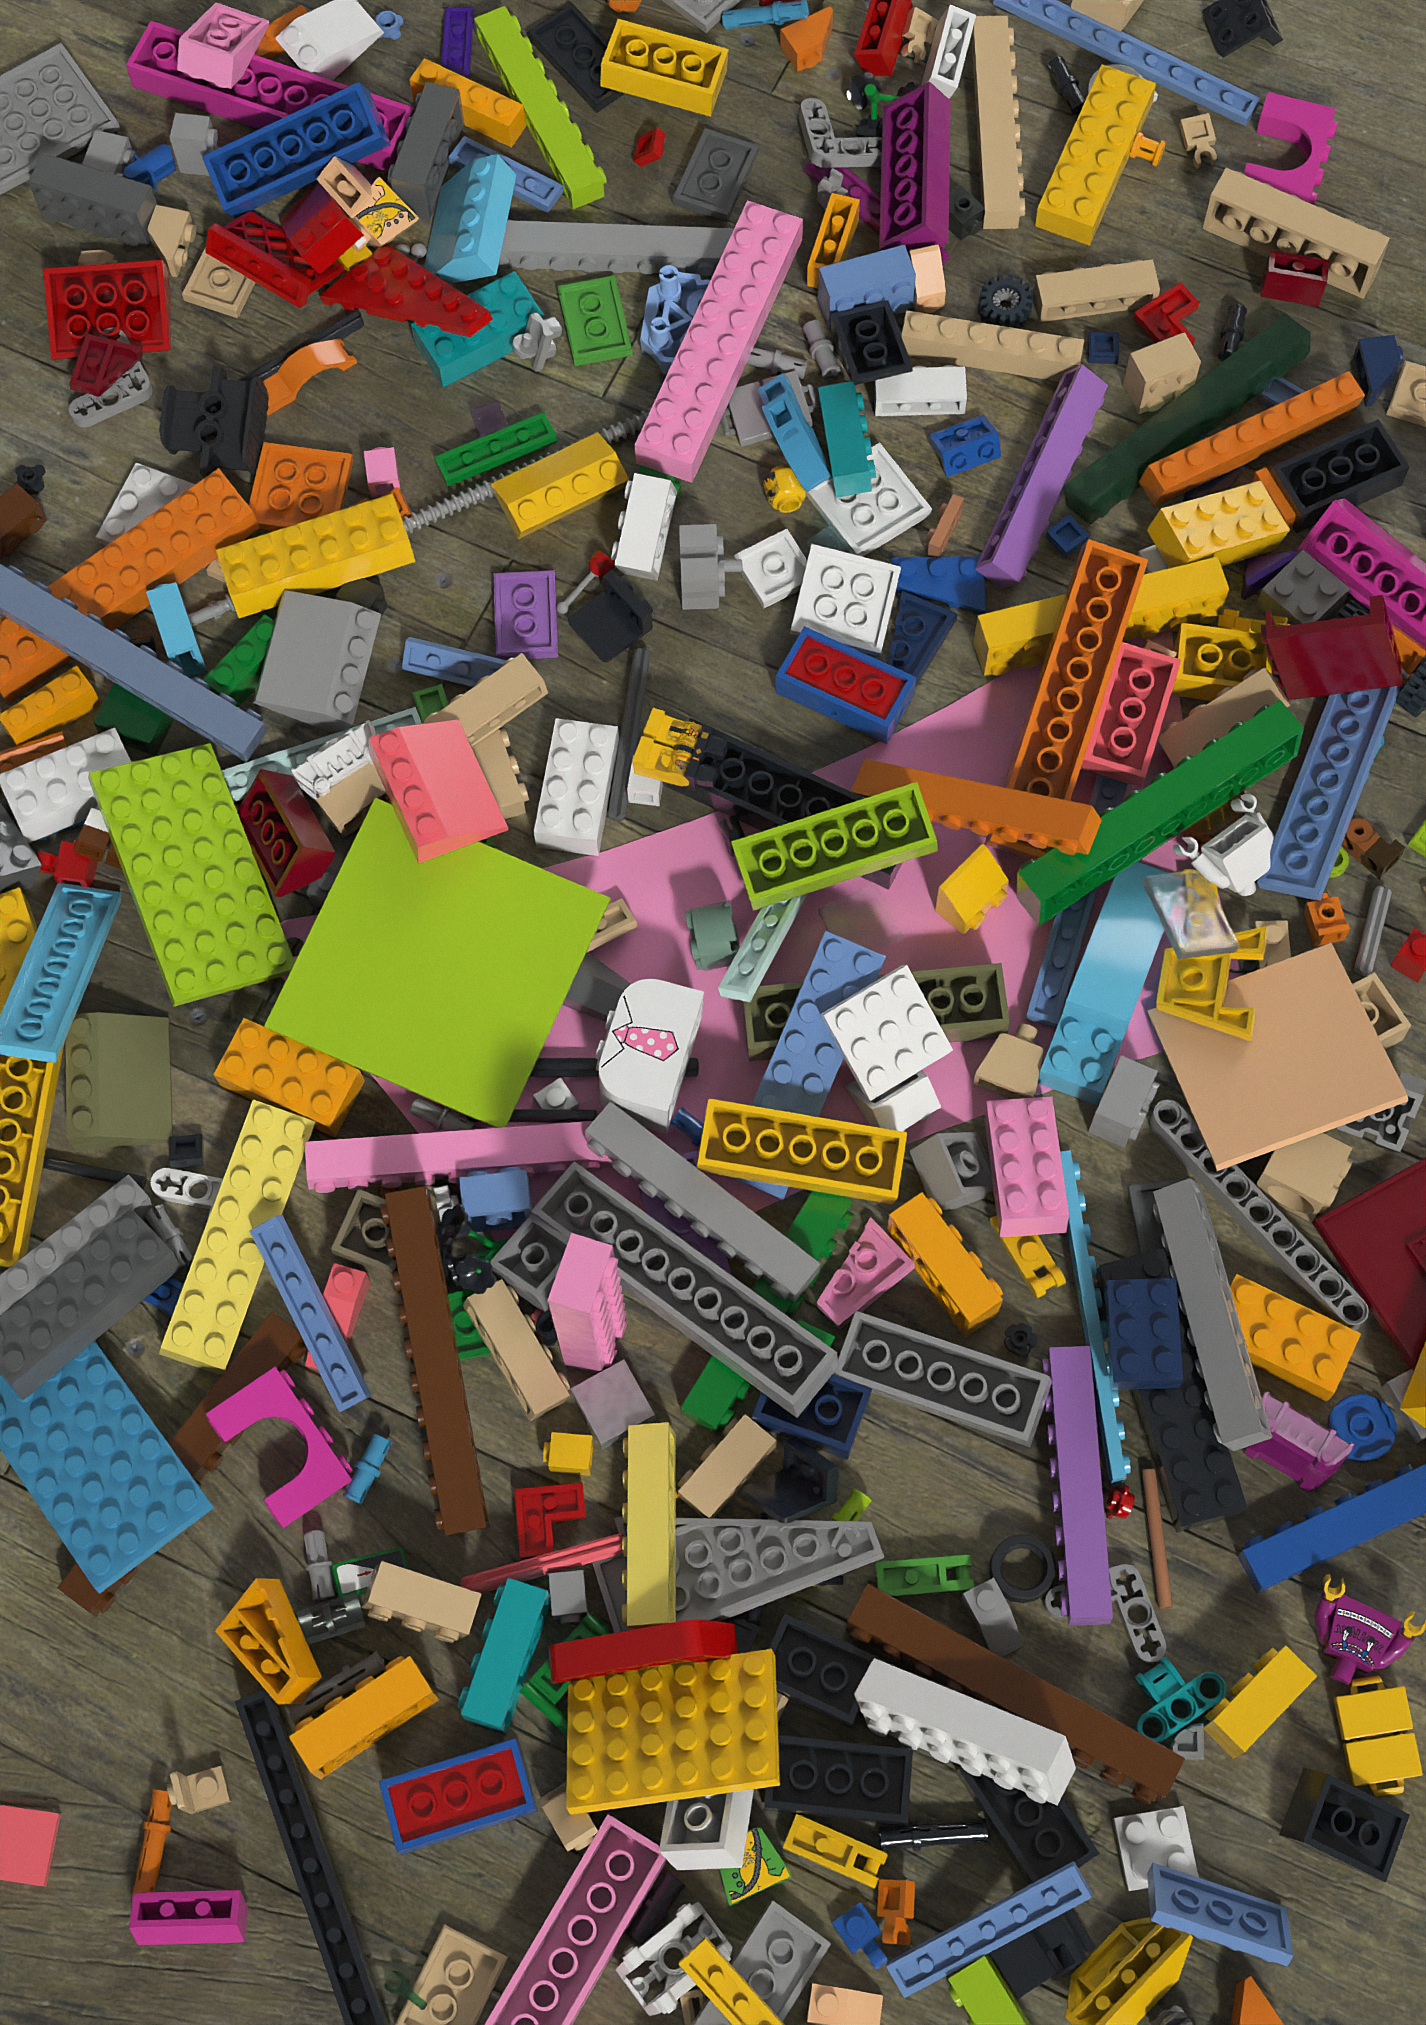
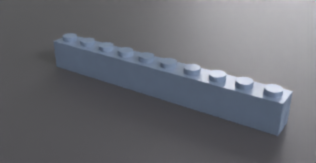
(128, 665)

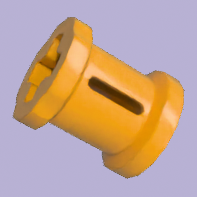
(1147, 149)

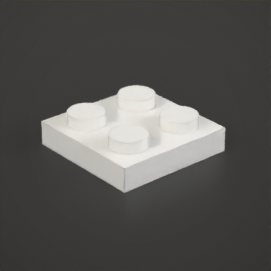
(773, 568)
(1154, 1838)

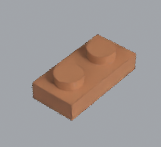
(948, 518)

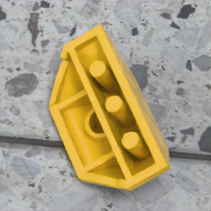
(1127, 1974)

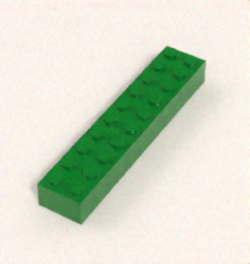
(1162, 810)

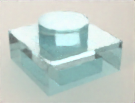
(829, 538)

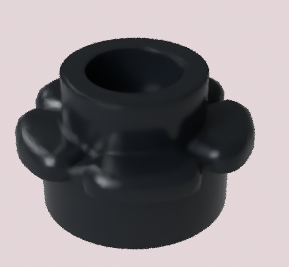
(1016, 1347)

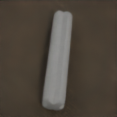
(1372, 930)

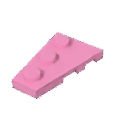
(868, 1272)

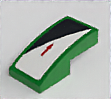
(355, 1574)

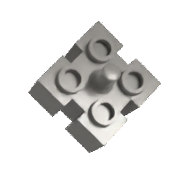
(703, 566)
(1394, 1123)

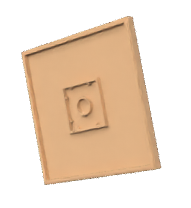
(1302, 1074)

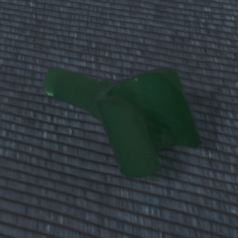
(406, 1991)

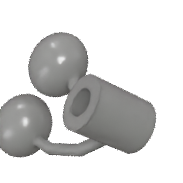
(417, 250)

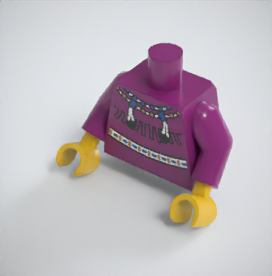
(1359, 1634)

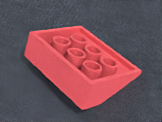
(436, 787)

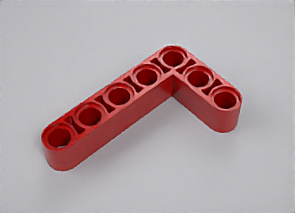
(642, 1648)

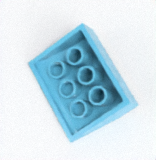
(471, 221)

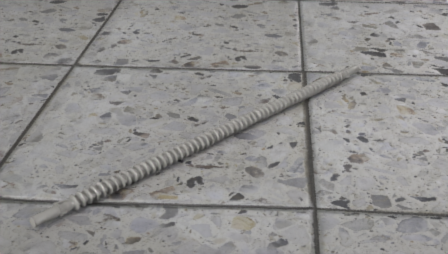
(216, 609)

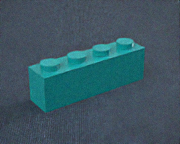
(845, 439)

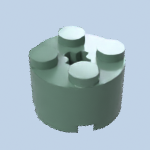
(713, 935)

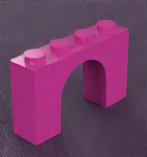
(1306, 127)
(321, 1471)

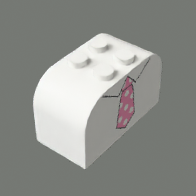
(648, 1050)

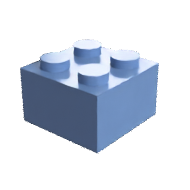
(496, 1199)

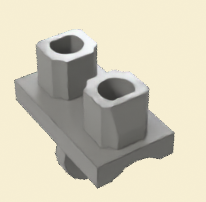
(537, 340)

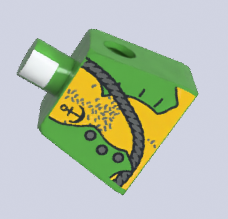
(759, 1872)

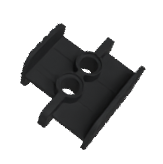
(239, 422)

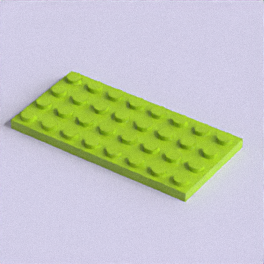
(192, 874)

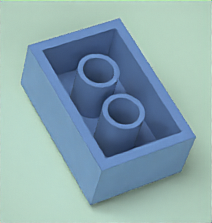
(867, 281)

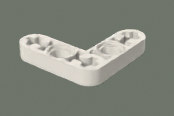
(176, 1177)

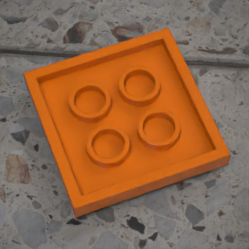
(298, 484)

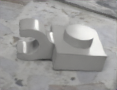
(830, 185)

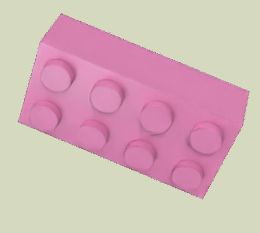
(1026, 1167)

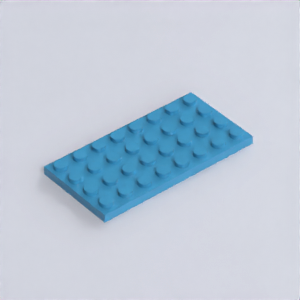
(98, 1467)

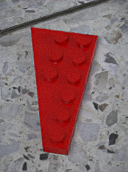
(400, 290)

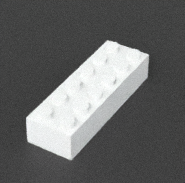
(965, 1732)

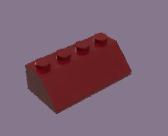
(284, 833)

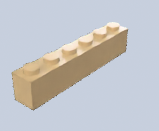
(990, 346)

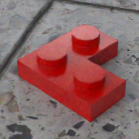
(1163, 315)
(539, 1508)

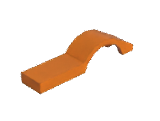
(301, 367)

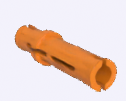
(153, 1843)

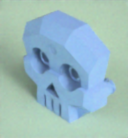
(669, 302)

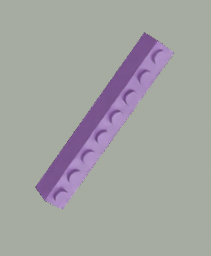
(1042, 477)
(1078, 1487)

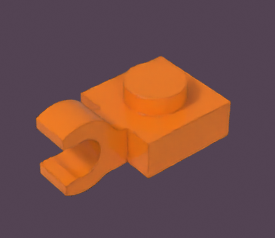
(896, 1904)

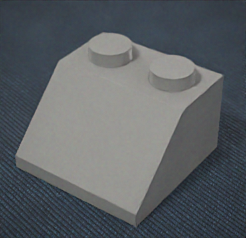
(953, 1169)

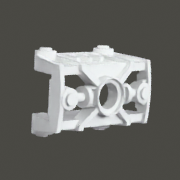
(335, 761)
(677, 1980)

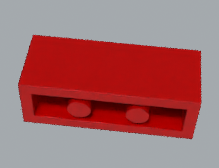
(882, 36)

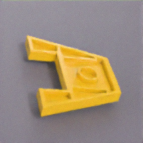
(1198, 986)

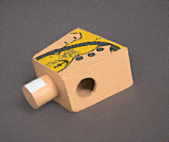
(382, 217)

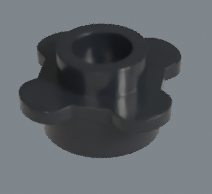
(34, 485)
(544, 1327)

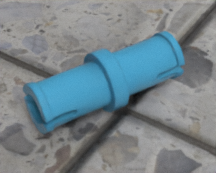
(367, 1469)

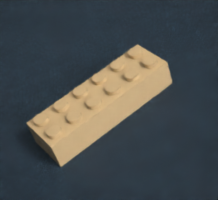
(1269, 219)

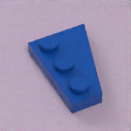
(944, 580)

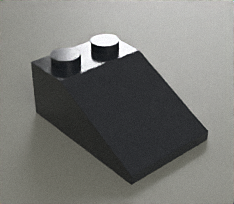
(869, 343)
(1344, 1824)

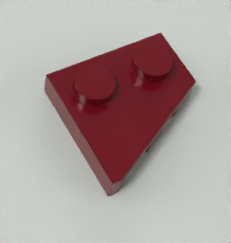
(102, 364)

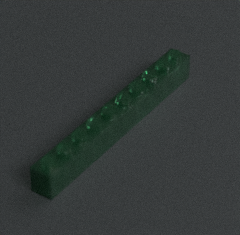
(1188, 417)

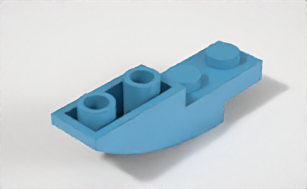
(793, 433)

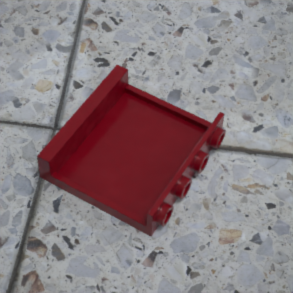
(1335, 654)

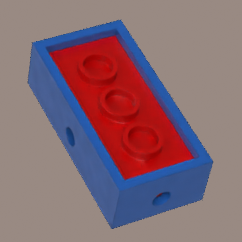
(845, 685)
(458, 1796)

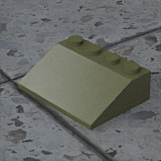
(118, 1081)

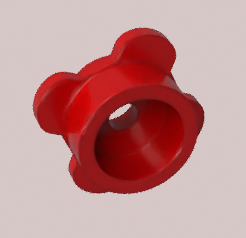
(1119, 1502)

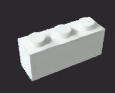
(949, 50)
(922, 392)

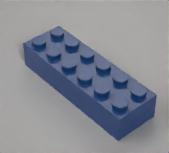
(295, 150)

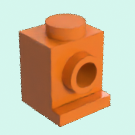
(1324, 929)

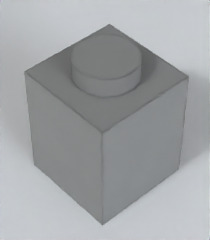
(568, 1596)

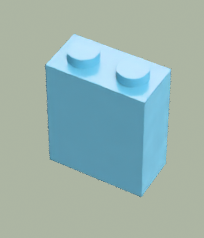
(176, 629)

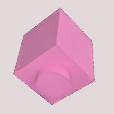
(381, 471)

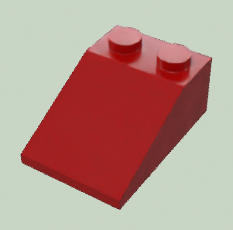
(320, 229)

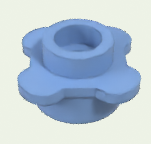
(386, 19)

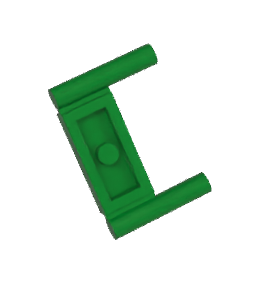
(543, 1692)

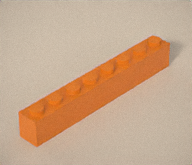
(1251, 439)
(989, 807)

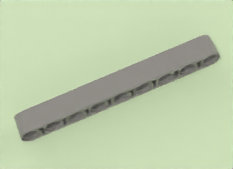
(1260, 1231)

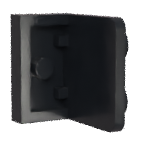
(612, 618)
(800, 1488)

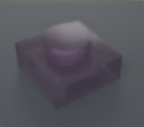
(489, 419)

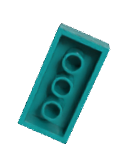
(456, 355)
(505, 1656)

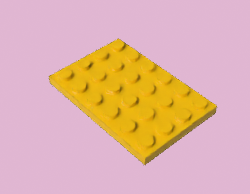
(672, 1733)

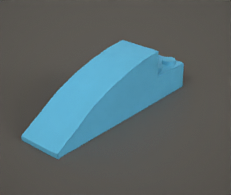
(1105, 989)

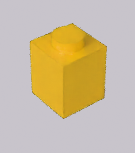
(569, 1453)

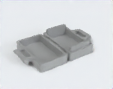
(749, 417)

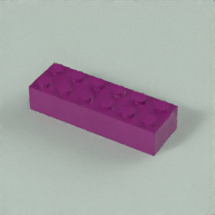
(915, 170)

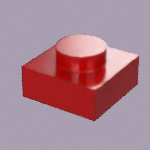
(649, 147)

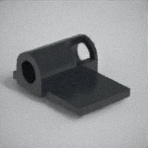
(1043, 1953)

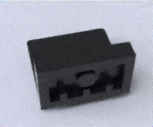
(1239, 22)

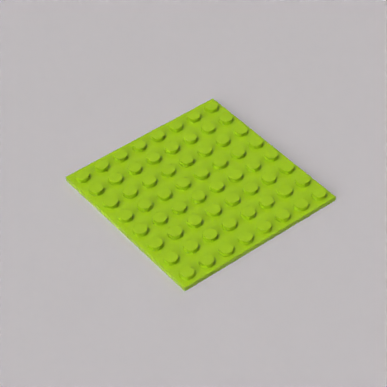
(438, 968)

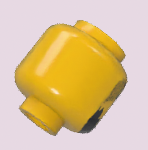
(783, 489)

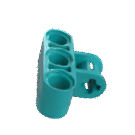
(1172, 1689)

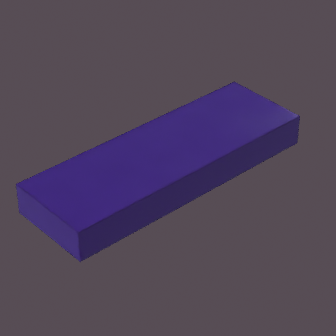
(458, 40)

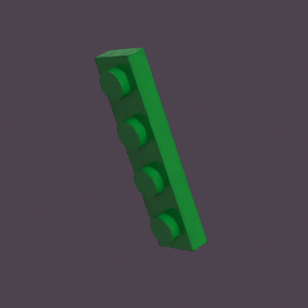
(495, 449)

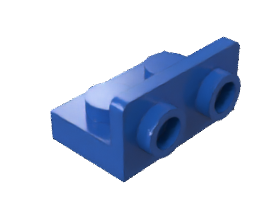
(966, 445)

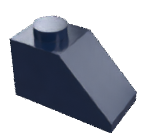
(1376, 364)

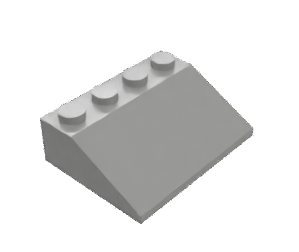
(317, 660)

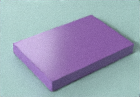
(525, 614)

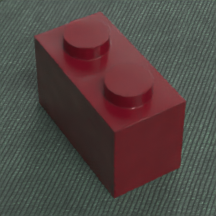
(1294, 278)

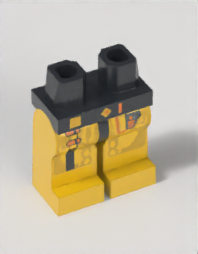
(678, 752)

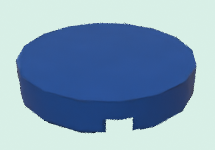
(1364, 1423)

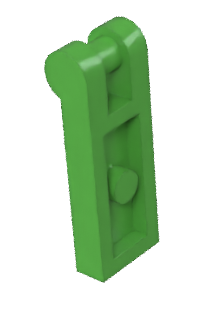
(924, 1576)

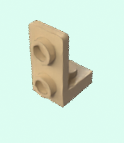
(199, 1790)

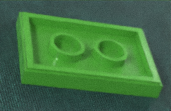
(594, 320)

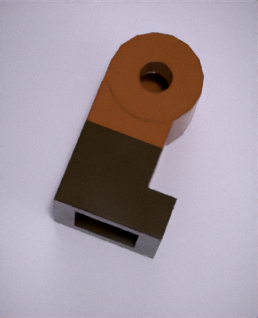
(1370, 848)

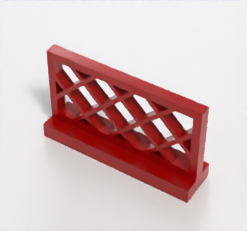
(265, 267)

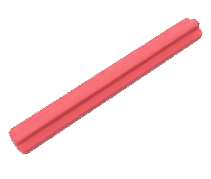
(545, 1564)

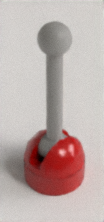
(598, 566)

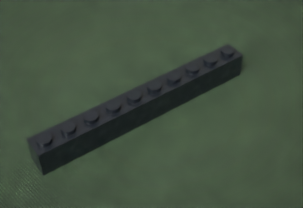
(310, 1861)

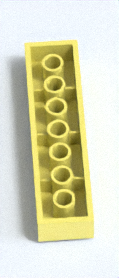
(227, 1255)

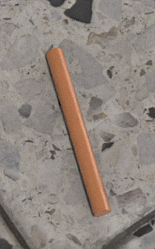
(1157, 1539)

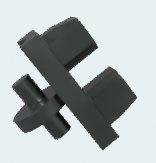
(331, 1618)

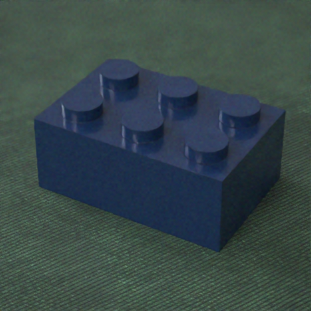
(1143, 1334)
(827, 1421)

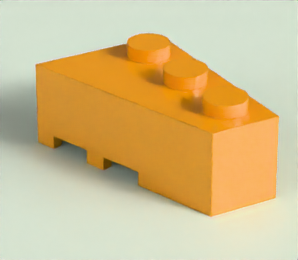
(270, 1642)

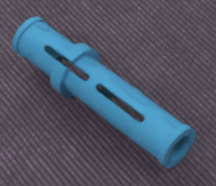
(774, 13)

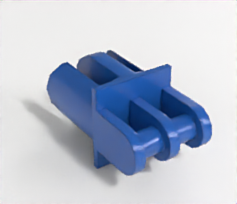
(152, 166)

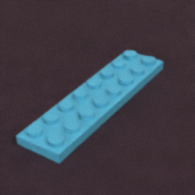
(56, 972)

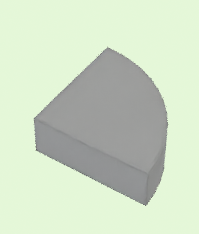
(1190, 1742)

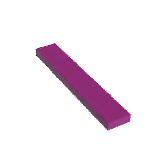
(869, 200)

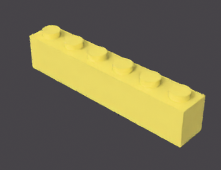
(650, 1526)

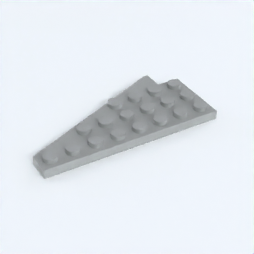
(746, 1563)

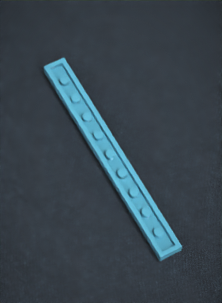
(1094, 1330)

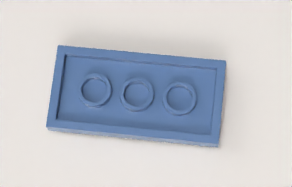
(1219, 1914)

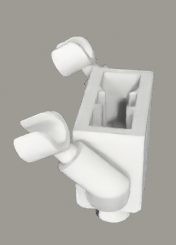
(1236, 854)

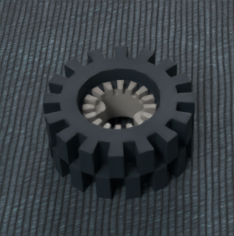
(1007, 290)

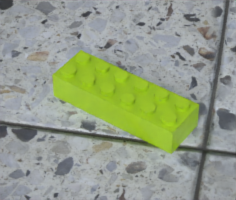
(835, 846)

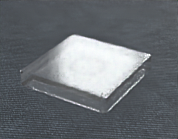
(862, 919)

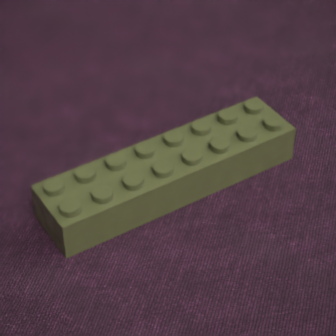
(965, 1001)

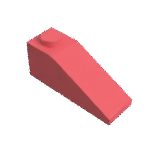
(344, 1298)

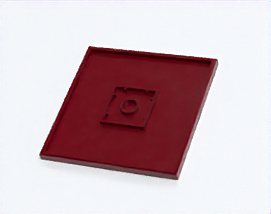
(1383, 1253)

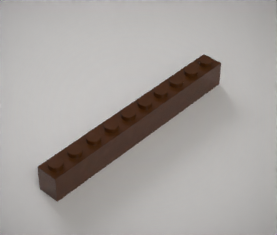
(197, 1443)

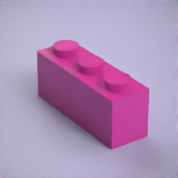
(188, 1917)

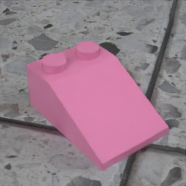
(220, 45)

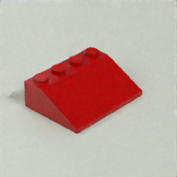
(106, 296)

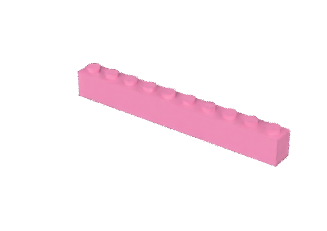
(447, 1156)

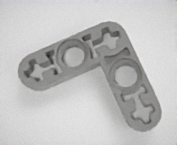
(834, 149)
(122, 388)
(1117, 1593)

